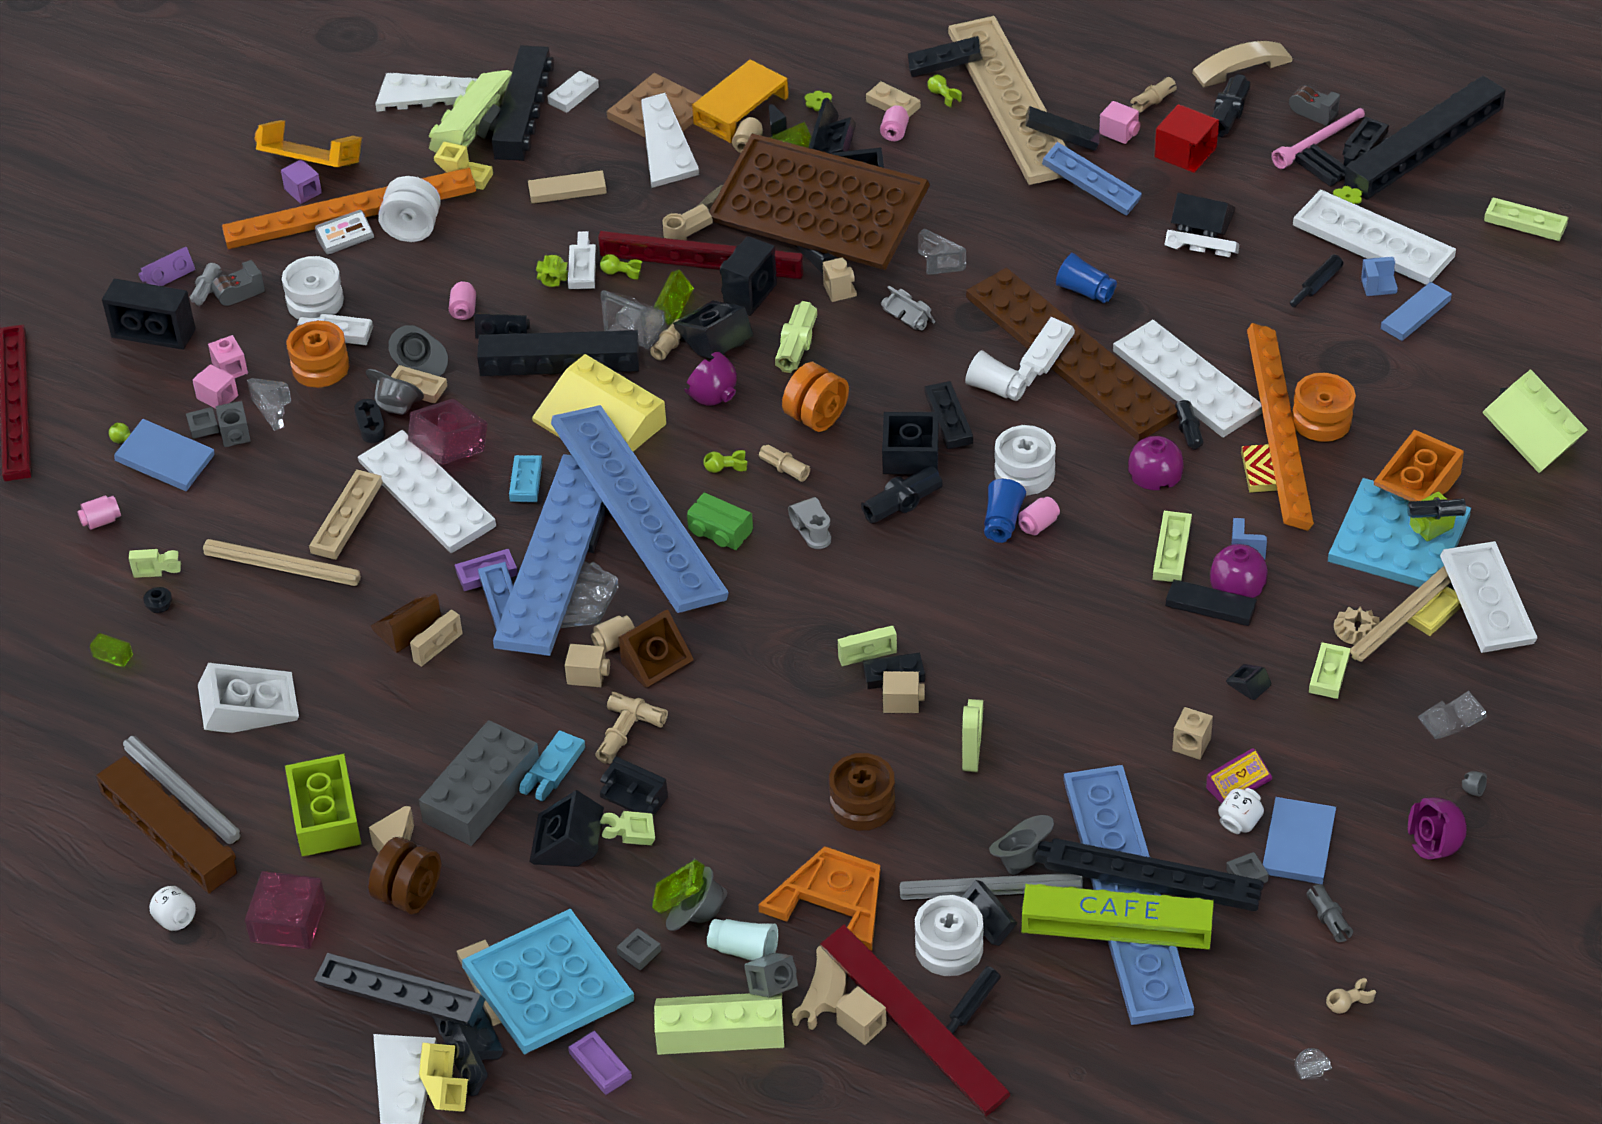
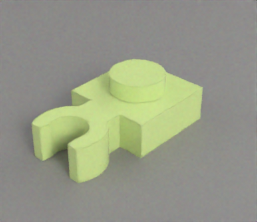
(151, 563)
(632, 826)

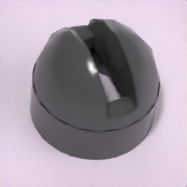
(1474, 783)

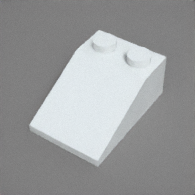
(245, 698)

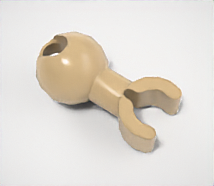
(1340, 1000)

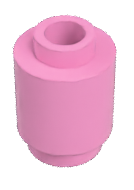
(894, 123)
(462, 301)
(99, 512)
(1038, 515)

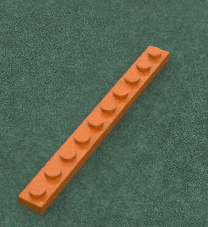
(308, 216)
(1280, 427)

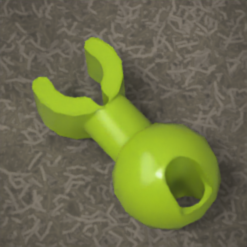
(938, 85)
(611, 264)
(119, 432)
(715, 462)

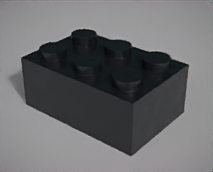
(148, 314)

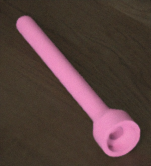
(1284, 156)

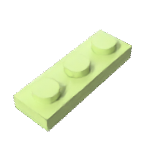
(1526, 219)
(1172, 546)

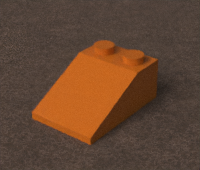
(1421, 468)

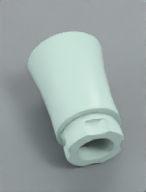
(743, 938)

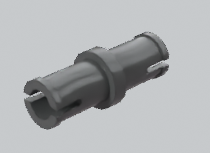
(1329, 913)

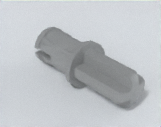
(204, 282)

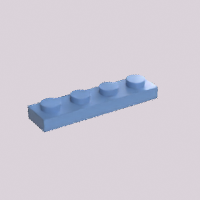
(1091, 178)

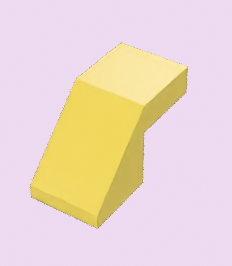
(455, 157)
(436, 1075)

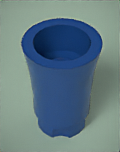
(1085, 279)
(1003, 507)

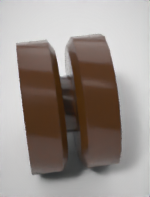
(862, 791)
(404, 875)

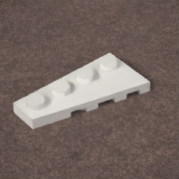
(666, 145)

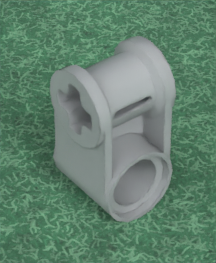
(811, 522)

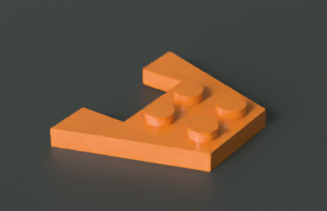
(833, 882)

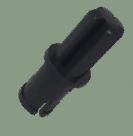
(1189, 424)
(1437, 508)

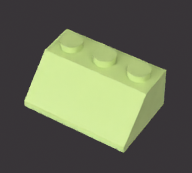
(1534, 421)

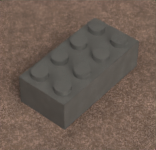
(478, 783)

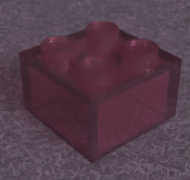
(447, 431)
(285, 910)

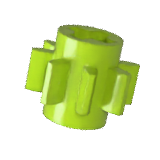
(552, 270)

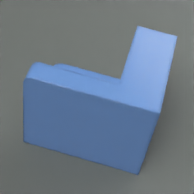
(1379, 276)
(1256, 541)

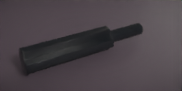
(1318, 278)
(973, 998)

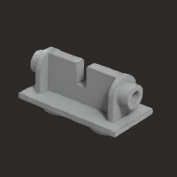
(916, 313)

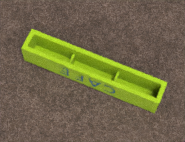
(1117, 916)

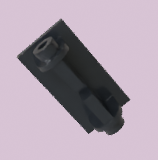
(500, 324)

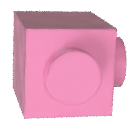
(1119, 122)
(228, 356)
(215, 386)

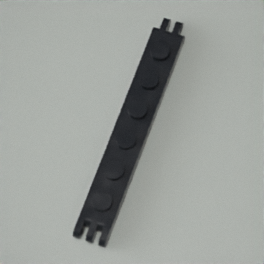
(1150, 873)

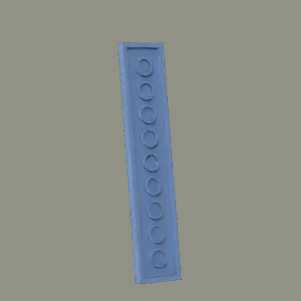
(639, 509)
(550, 564)
(1107, 818)

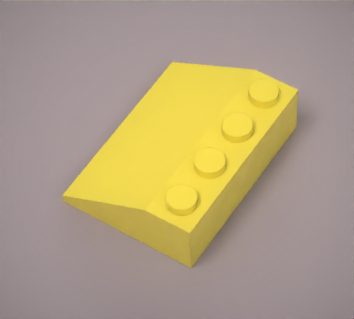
(590, 384)

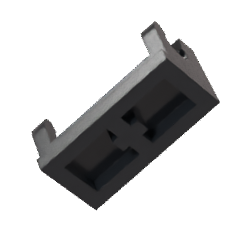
(633, 787)

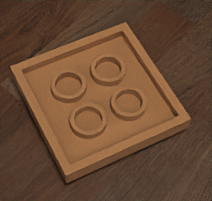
(629, 109)

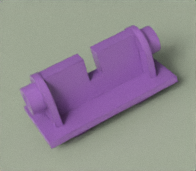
(168, 268)

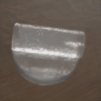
(1311, 1063)

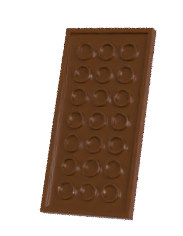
(819, 201)

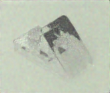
(940, 253)
(270, 398)

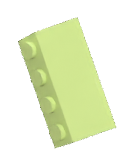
(463, 121)
(718, 1023)

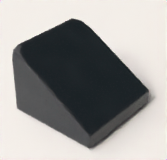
(777, 120)
(1250, 680)

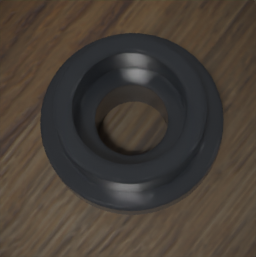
(157, 599)

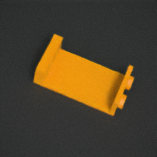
(736, 97)
(341, 153)

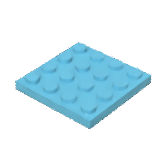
(1382, 543)
(547, 981)

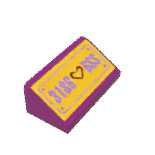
(1240, 773)

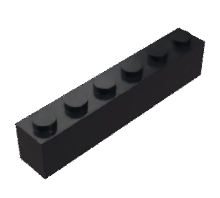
(522, 103)
(556, 352)

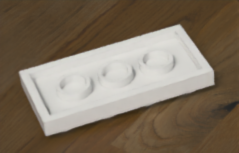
(1488, 596)

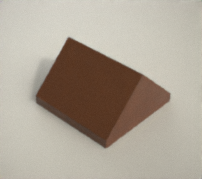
(408, 621)
(654, 649)

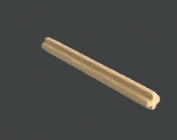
(282, 562)
(1400, 615)

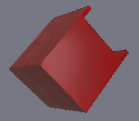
(1186, 138)

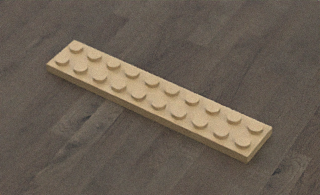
(1008, 96)

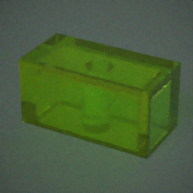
(111, 650)

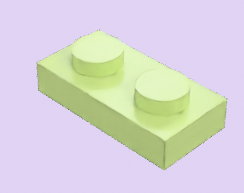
(867, 645)
(1329, 670)

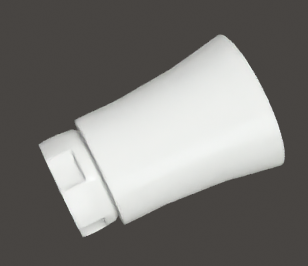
(995, 377)

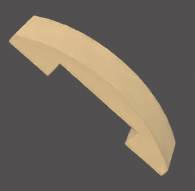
(1238, 57)

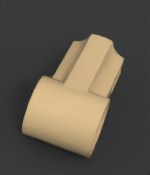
(680, 226)

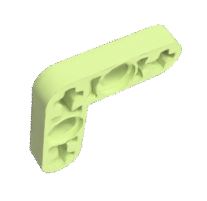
(971, 735)

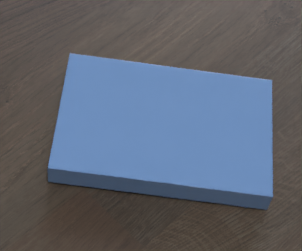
(164, 454)
(1299, 840)

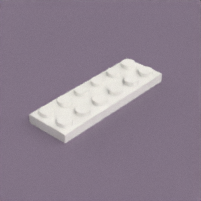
(1374, 236)
(1188, 377)
(428, 492)

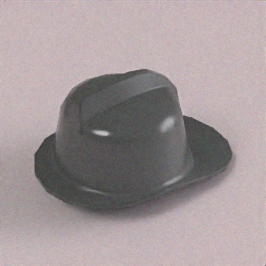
(418, 350)
(394, 394)
(1021, 843)
(700, 906)

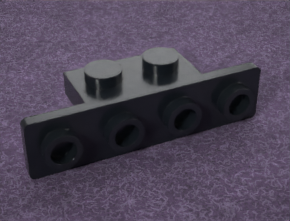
(829, 133)
(471, 1048)

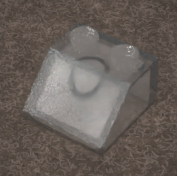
(630, 314)

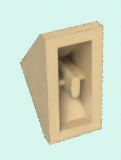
(396, 824)

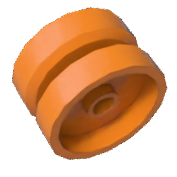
(318, 353)
(815, 396)
(1323, 406)

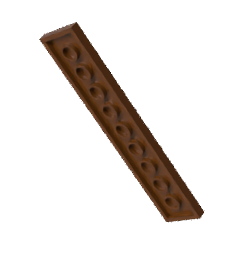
(1082, 362)

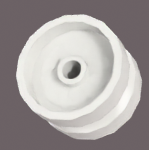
(409, 209)
(312, 287)
(1026, 457)
(949, 935)

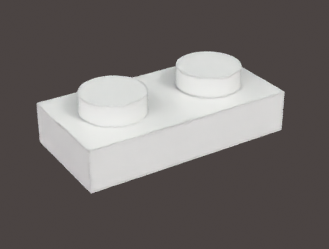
(573, 91)

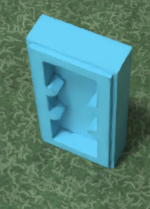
(525, 478)

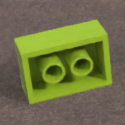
(322, 805)

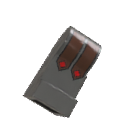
(1315, 105)
(238, 285)

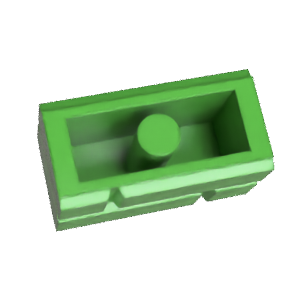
(719, 521)

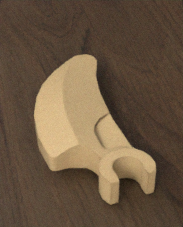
(825, 990)

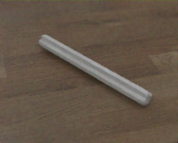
(182, 790)
(998, 885)

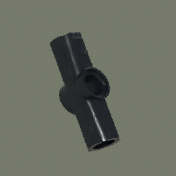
(1230, 103)
(901, 494)

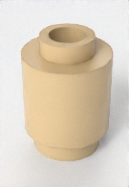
(744, 131)
(608, 632)

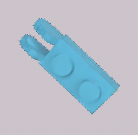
(553, 765)

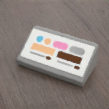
(343, 232)

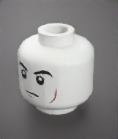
(1241, 810)
(172, 908)

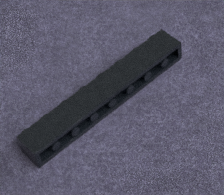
(1424, 137)

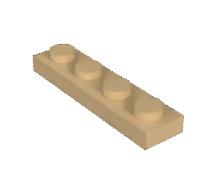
(345, 514)

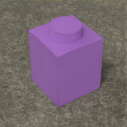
(301, 181)

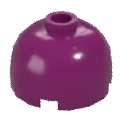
(712, 381)
(1155, 463)
(1239, 570)
(1437, 827)

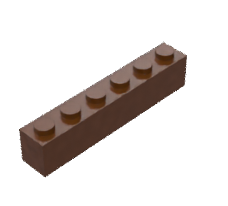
(167, 824)

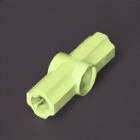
(796, 337)

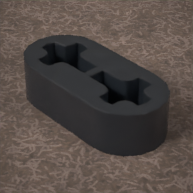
(365, 422)

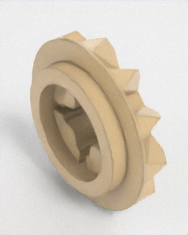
(1345, 623)

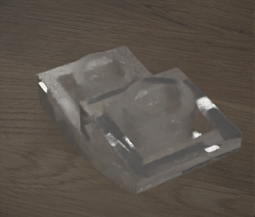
(1451, 718)

